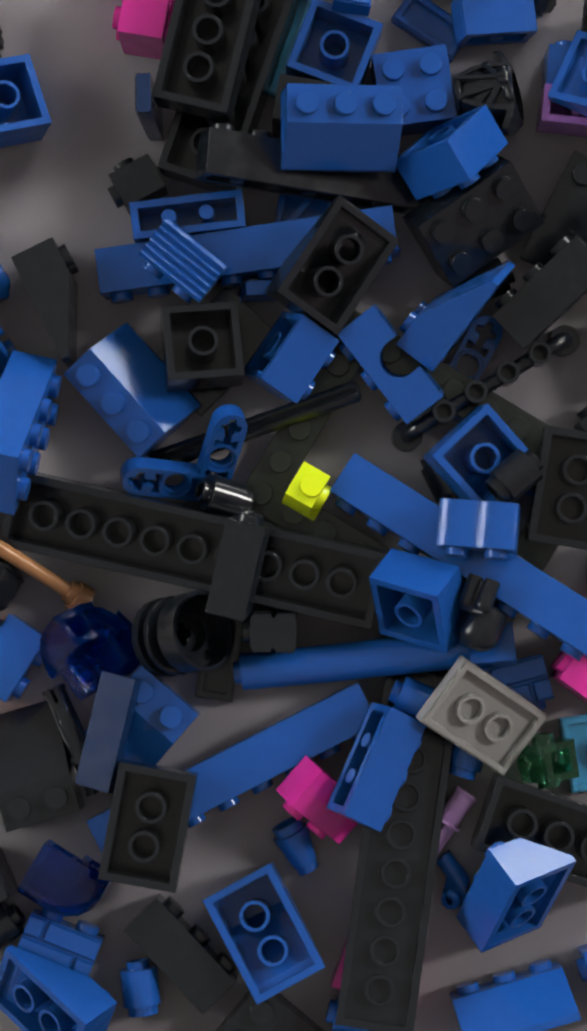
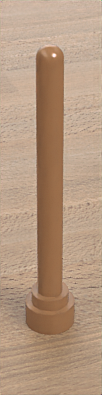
(71, 592)

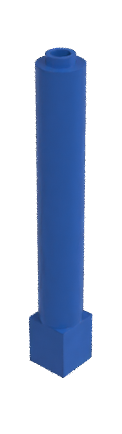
(361, 661)

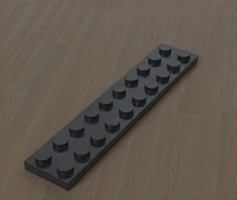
(396, 892)

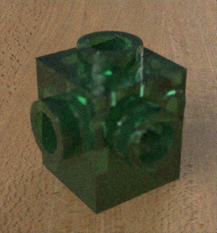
(548, 760)

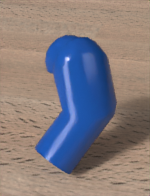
(456, 881)

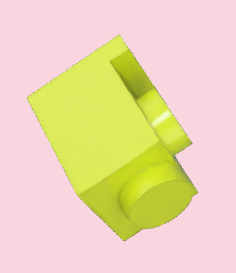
(308, 491)

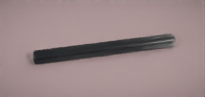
(270, 420)

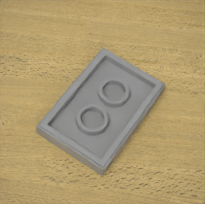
(481, 715)

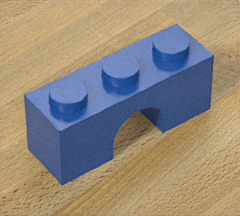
(406, 393)

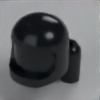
(480, 621)

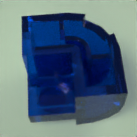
(86, 643)
(63, 881)

